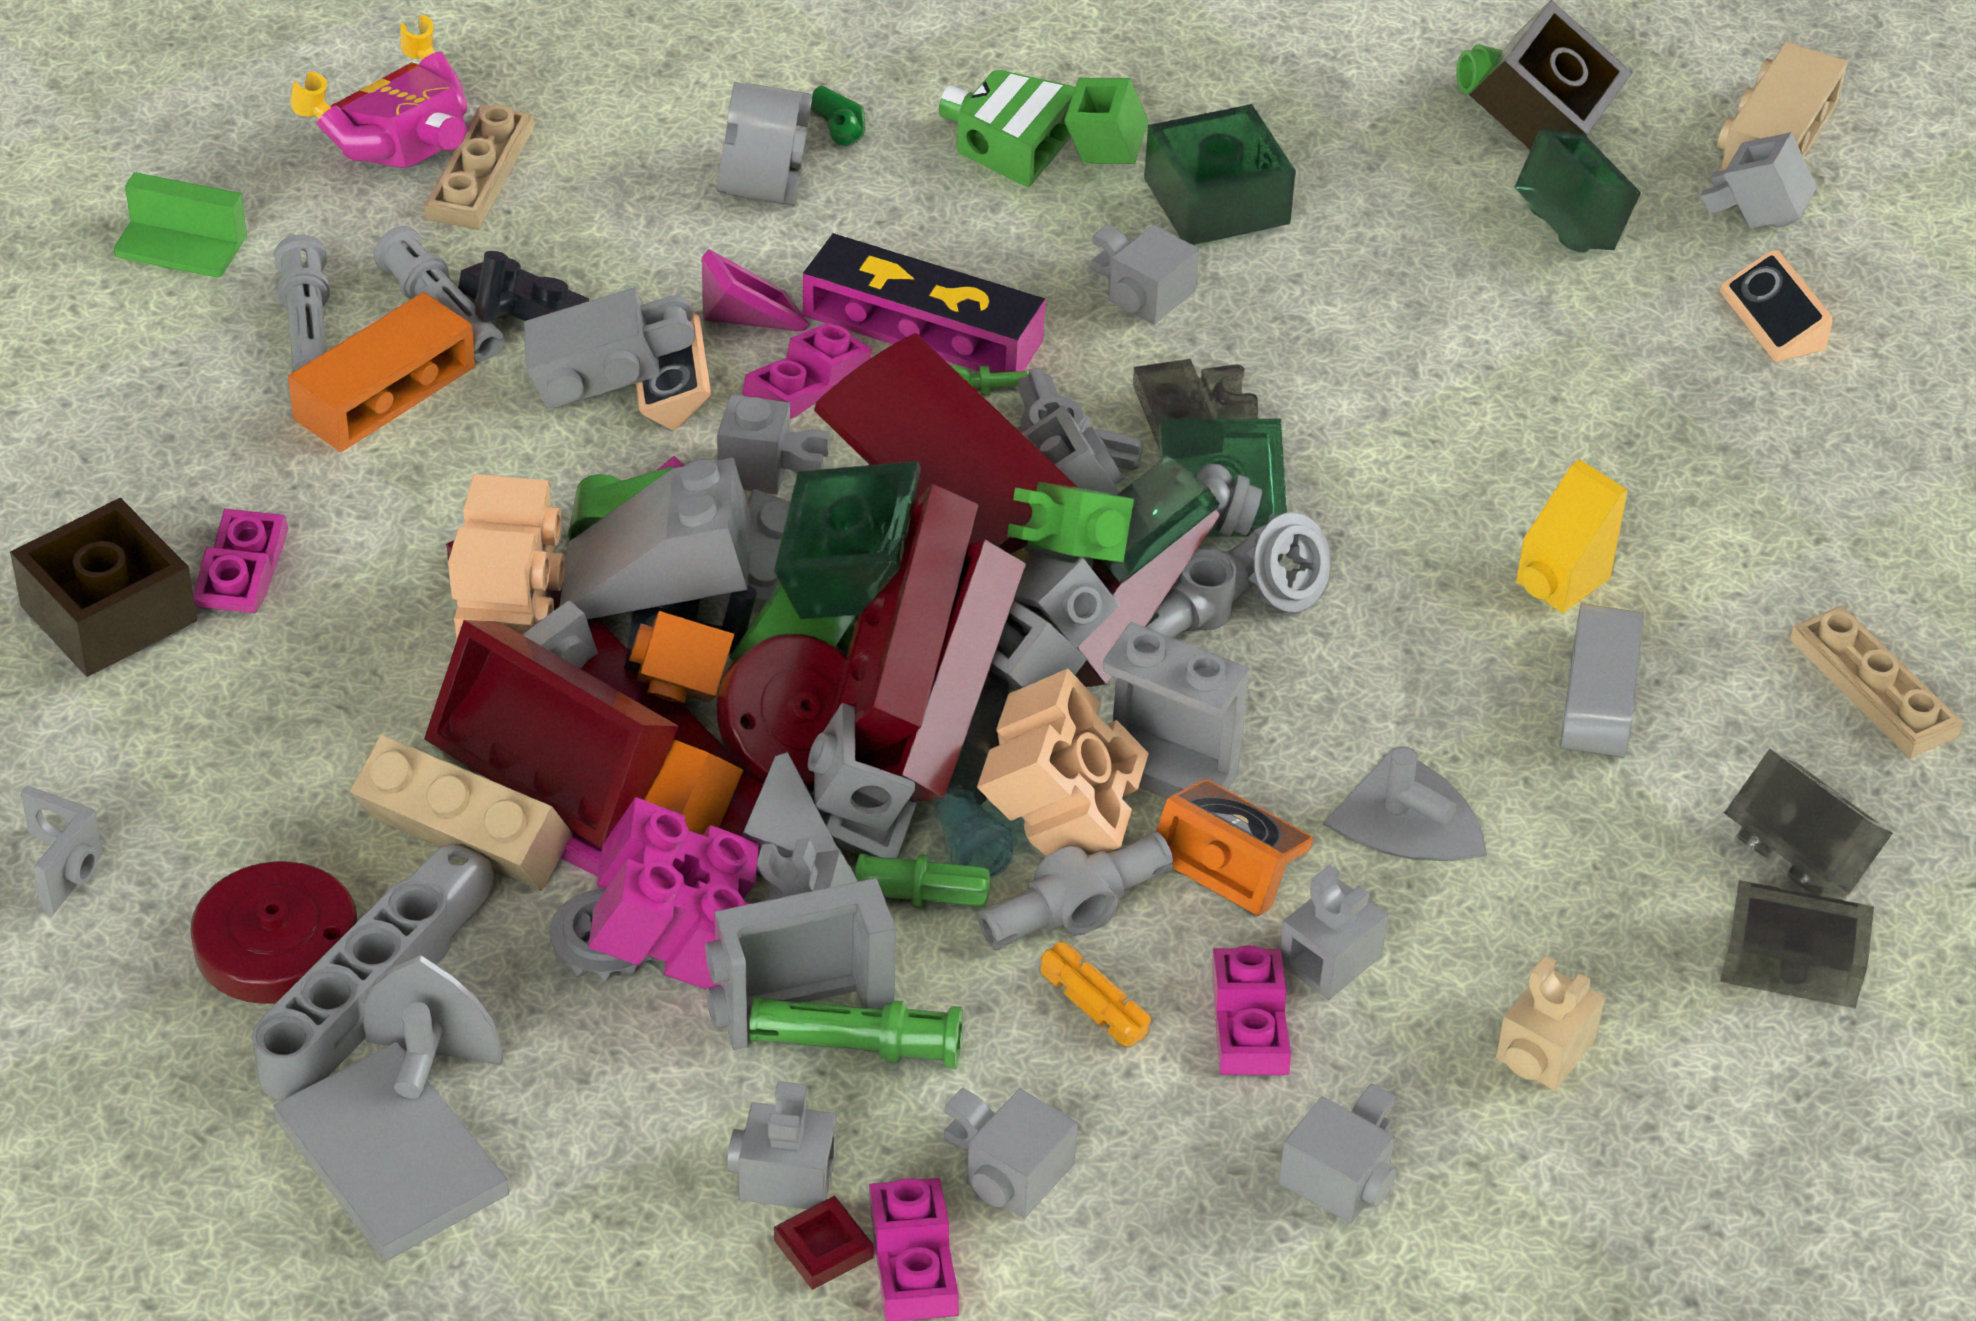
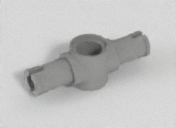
(1206, 590)
(1075, 890)

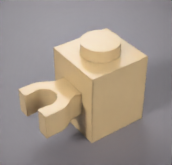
(1550, 1025)

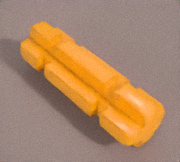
(1095, 994)

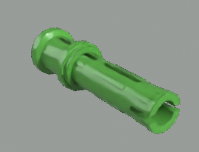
(891, 1030)

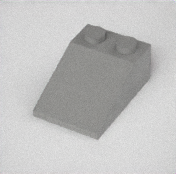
(665, 544)

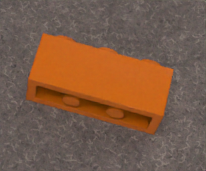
(381, 371)

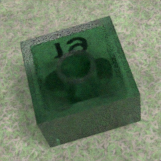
(1219, 174)

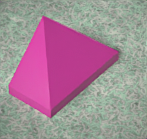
(745, 298)

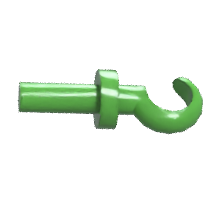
(986, 380)

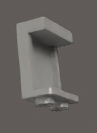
(1179, 708)
(801, 951)

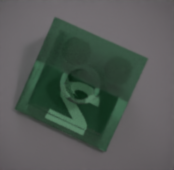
(845, 536)

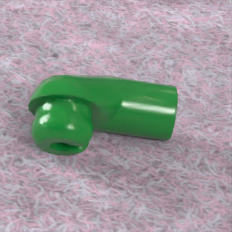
(844, 115)

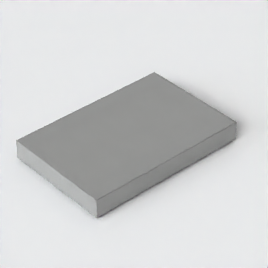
(387, 1158)

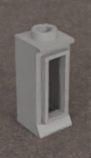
(1064, 594)

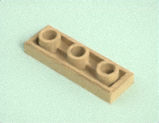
(479, 166)
(1876, 681)

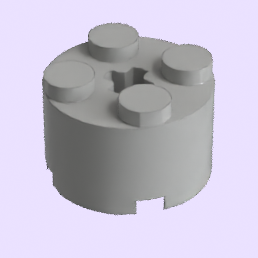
(764, 143)

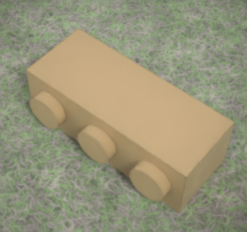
(1790, 95)
(460, 807)

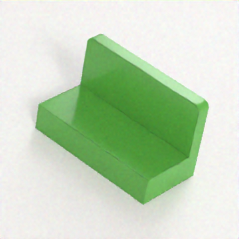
(181, 225)

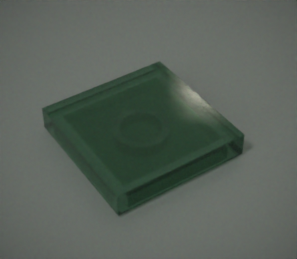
(1241, 446)
(1164, 509)

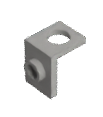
(839, 776)
(74, 850)

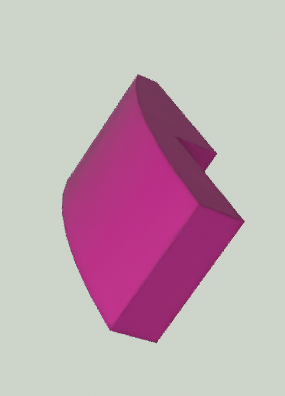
(811, 368)
(242, 561)
(1250, 1011)
(913, 1249)

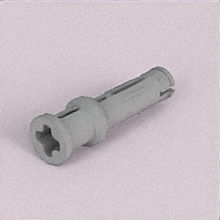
(429, 273)
(304, 294)

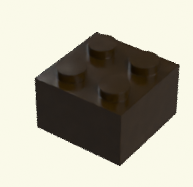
(1550, 78)
(104, 586)

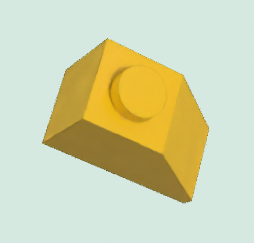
(1573, 538)

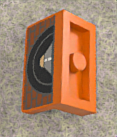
(1230, 844)

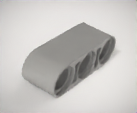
(1602, 680)

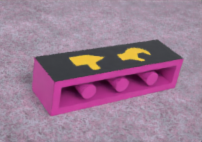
(899, 295)

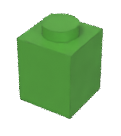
(1106, 120)

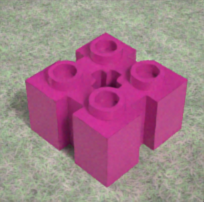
(666, 889)

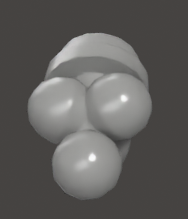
(1236, 499)

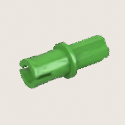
(926, 880)

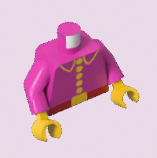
(397, 116)

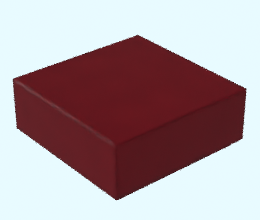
(823, 1242)

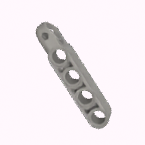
(324, 1011)

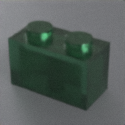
(1577, 190)

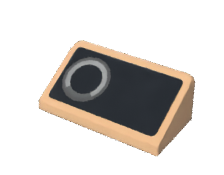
(1778, 308)
(681, 384)

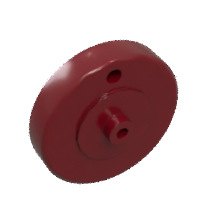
(778, 702)
(268, 928)

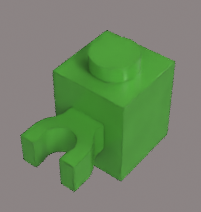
(1075, 521)

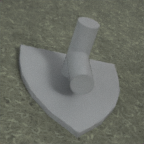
(1409, 813)
(427, 1016)

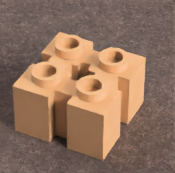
(506, 553)
(1063, 767)

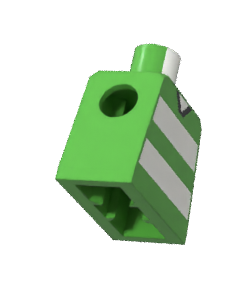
(1010, 123)

